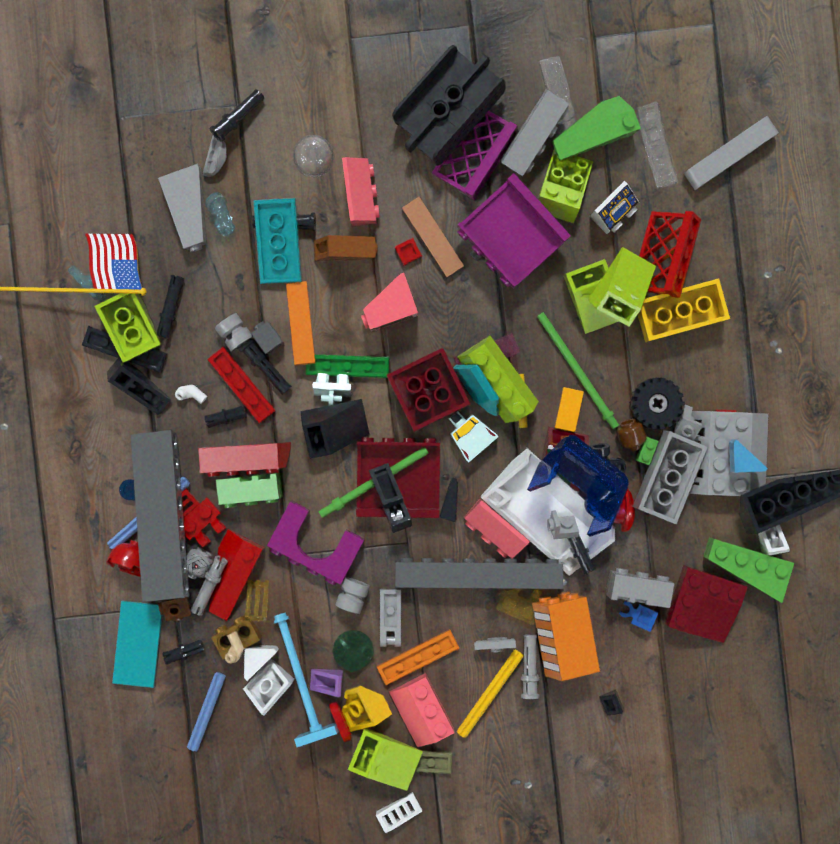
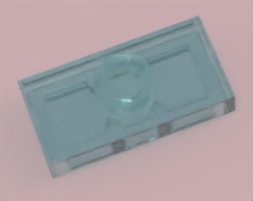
(85, 281)

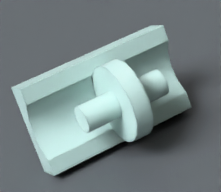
(332, 391)

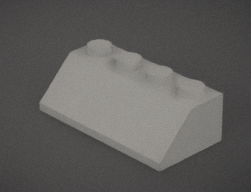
(670, 476)

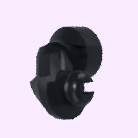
(604, 450)

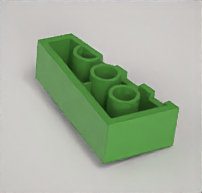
(756, 568)

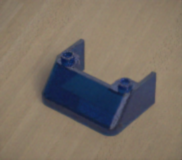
(591, 474)

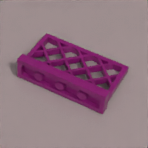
(490, 161)

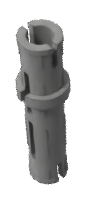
(212, 577)

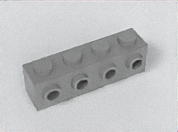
(534, 133)

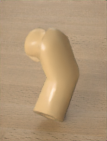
(236, 648)

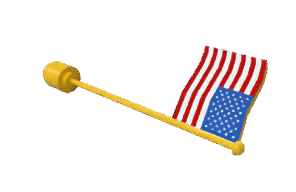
(111, 267)

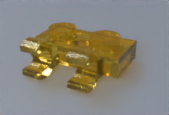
(518, 606)

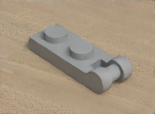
(390, 616)

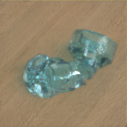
(217, 205)

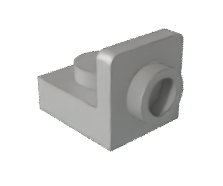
(686, 425)
(562, 526)

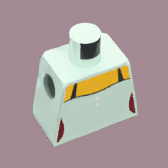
(471, 435)

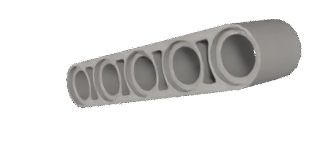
(731, 152)

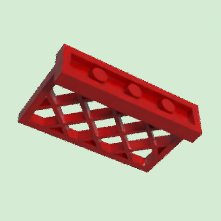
(681, 252)

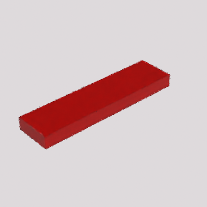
(241, 385)

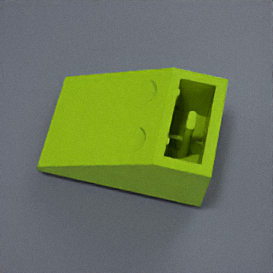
(565, 186)
(581, 285)
(623, 287)
(385, 759)

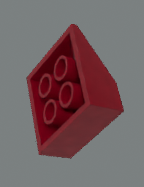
(428, 389)
(705, 604)

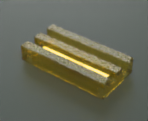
(258, 584)

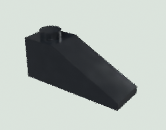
(137, 385)

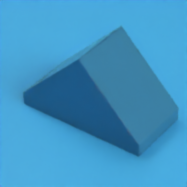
(742, 459)

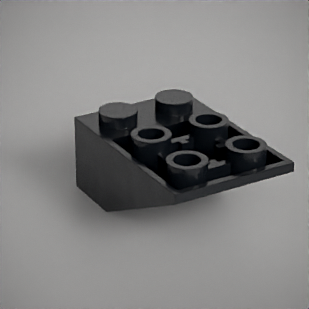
(333, 427)

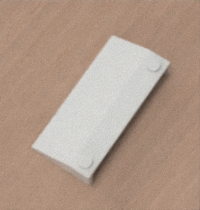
(530, 510)

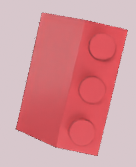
(360, 191)
(495, 529)
(422, 711)

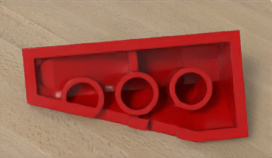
(241, 559)

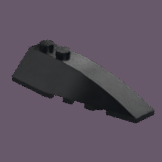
(786, 499)

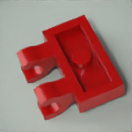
(199, 518)

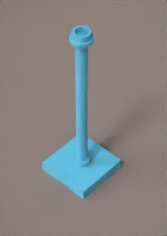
(316, 730)

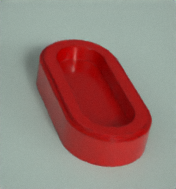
(340, 721)

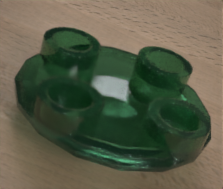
(353, 650)

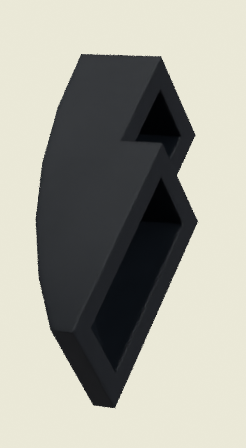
(390, 498)

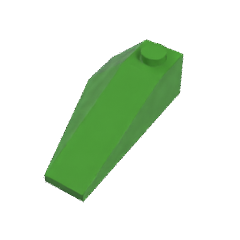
(600, 126)

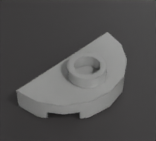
(215, 158)
(495, 644)

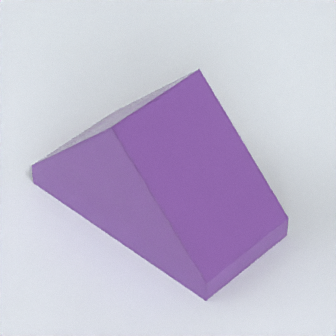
(327, 681)

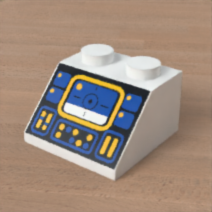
(615, 208)

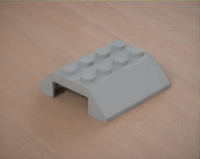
(719, 430)

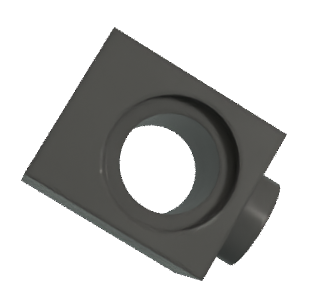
(267, 337)

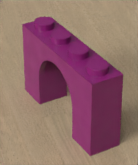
(286, 542)

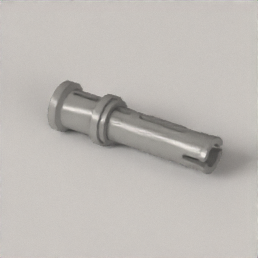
(530, 674)

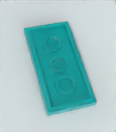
(277, 240)
(137, 644)

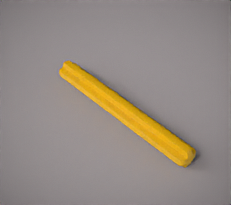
(490, 693)

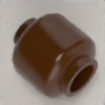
(631, 434)

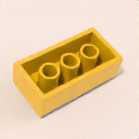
(695, 308)

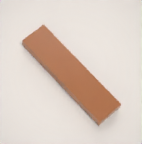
(432, 237)

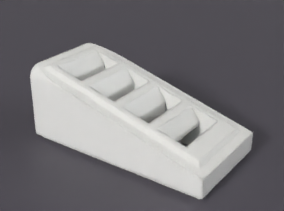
(380, 814)

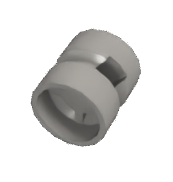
(232, 330)
(352, 595)

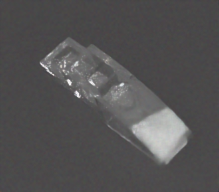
(656, 145)

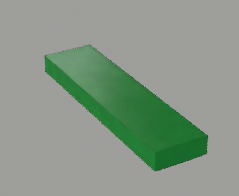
(349, 365)

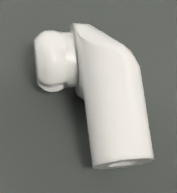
(190, 391)

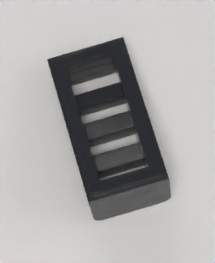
(449, 506)

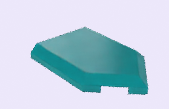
(478, 387)

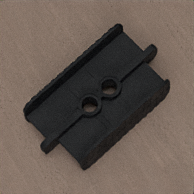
(450, 74)

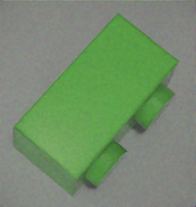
(647, 451)

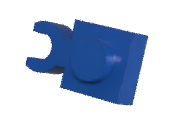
(642, 617)

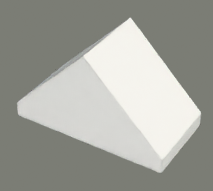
(773, 541)
(256, 657)

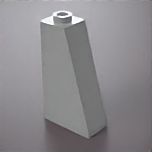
(186, 203)

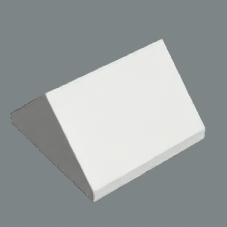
(268, 686)

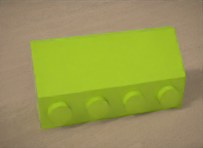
(513, 393)

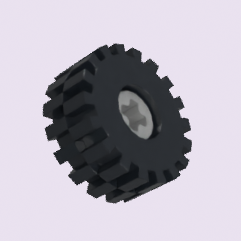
(643, 400)

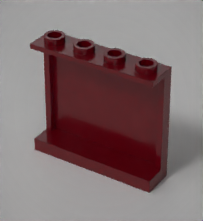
(417, 482)

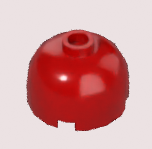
(126, 558)

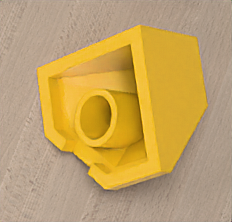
(364, 708)

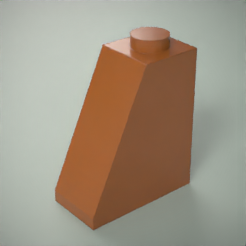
(344, 248)

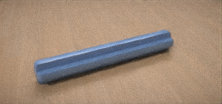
(206, 711)

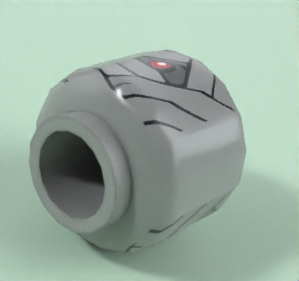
(198, 562)

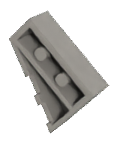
(640, 588)

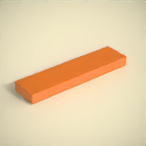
(300, 323)
(417, 657)

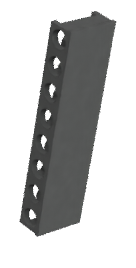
(159, 516)

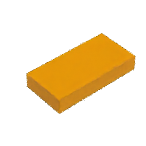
(569, 409)

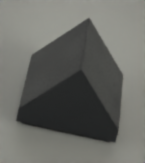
(612, 703)

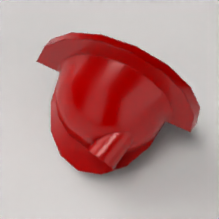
(626, 512)

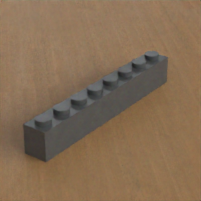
(479, 575)

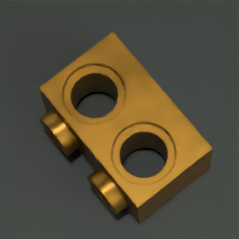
(254, 636)

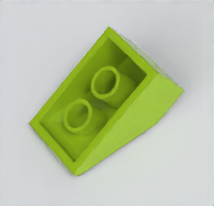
(128, 325)

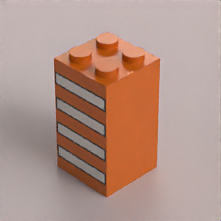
(565, 636)

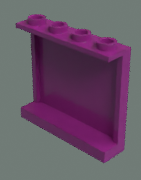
(513, 232)

